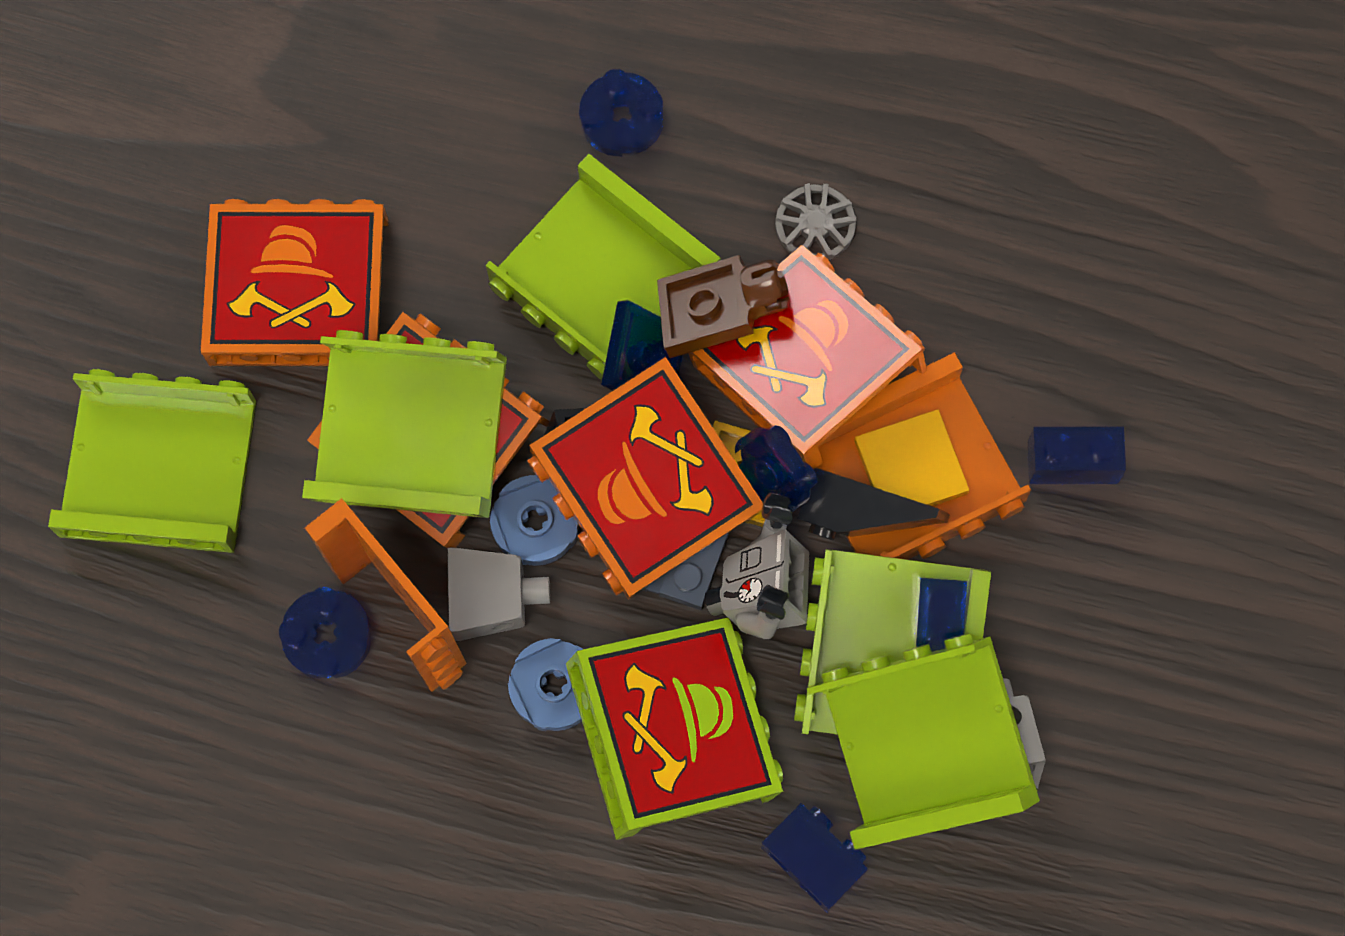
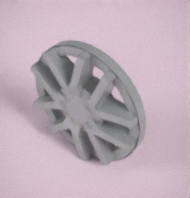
(816, 220)

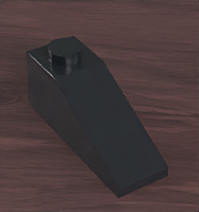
(860, 509)

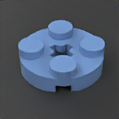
(512, 510)
(528, 678)

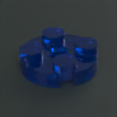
(620, 90)
(775, 466)
(325, 659)

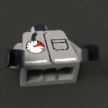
(767, 580)

